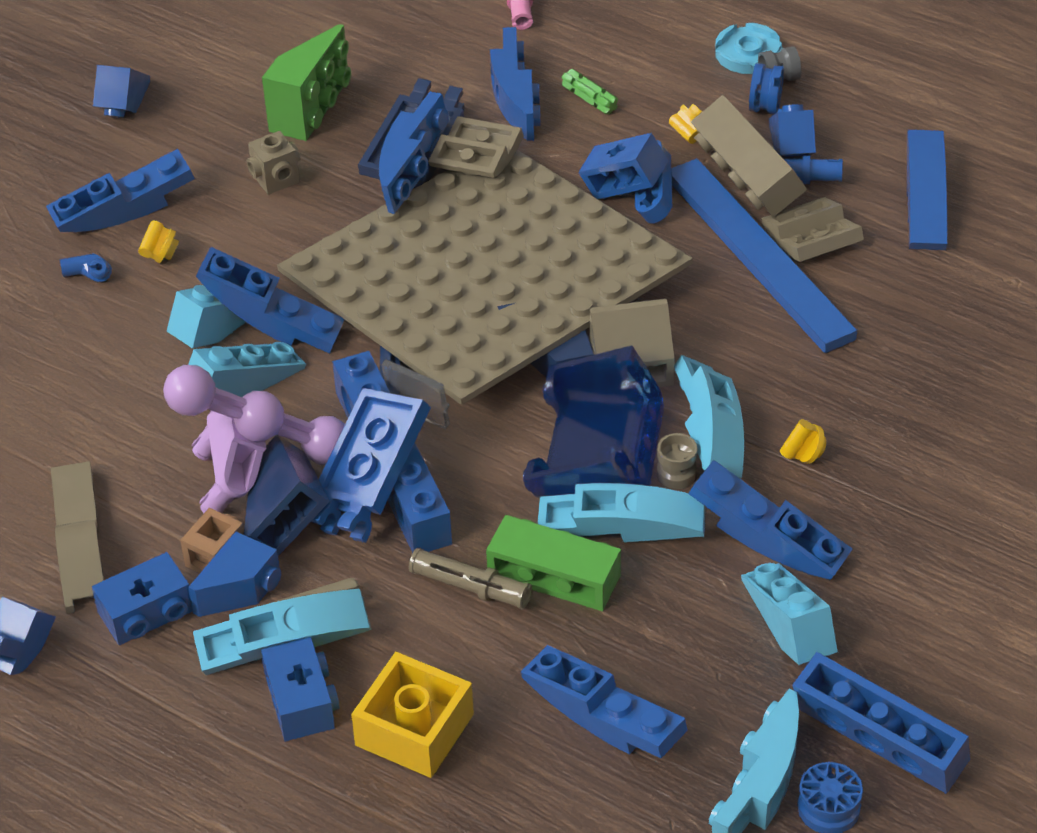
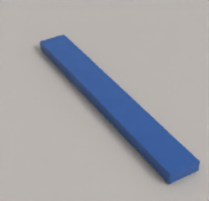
(763, 257)

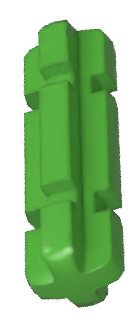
(589, 91)

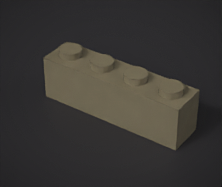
(748, 156)

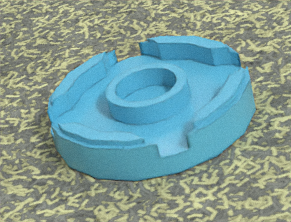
(739, 47)

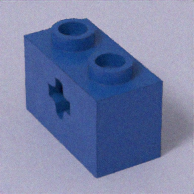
(623, 166)
(142, 598)
(299, 689)

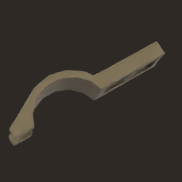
(76, 531)

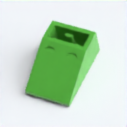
(306, 83)

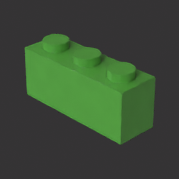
(555, 562)

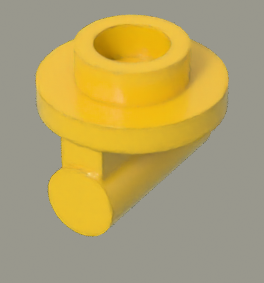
(682, 124)
(158, 242)
(804, 442)

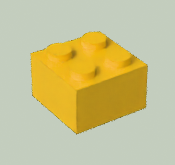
(413, 714)

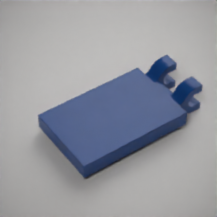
(368, 460)

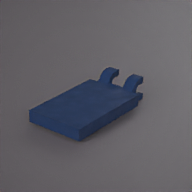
(369, 162)

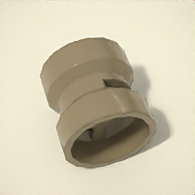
(676, 461)

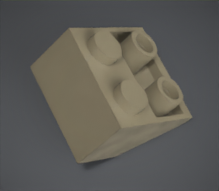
(637, 324)

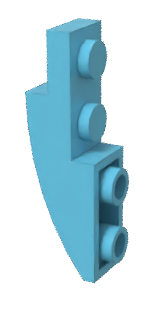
(716, 415)
(626, 509)
(319, 616)
(765, 770)

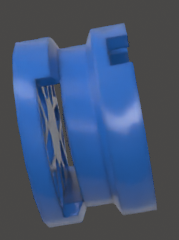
(771, 88)
(821, 786)

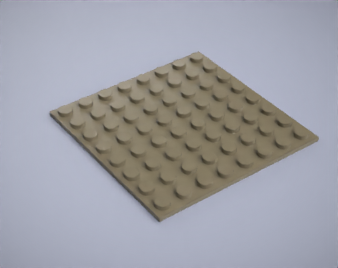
(472, 242)

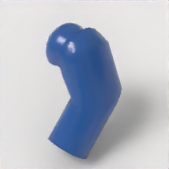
(89, 265)

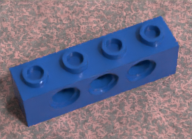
(882, 722)

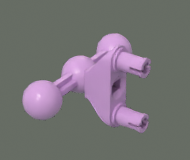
(239, 431)

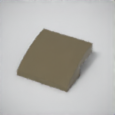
(477, 147)
(812, 229)

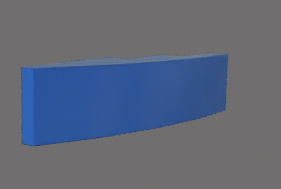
(926, 190)

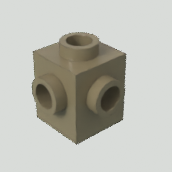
(273, 162)

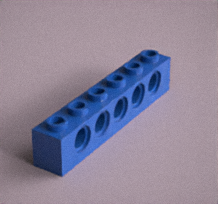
(415, 495)

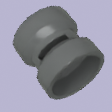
(786, 57)

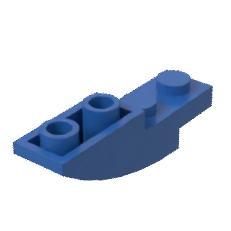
(514, 85)
(404, 149)
(112, 202)
(256, 300)
(775, 532)
(596, 704)

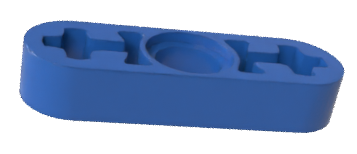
(661, 192)

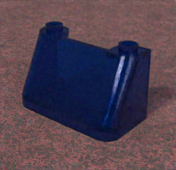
(603, 424)

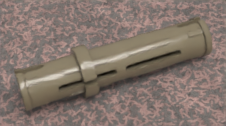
(513, 591)

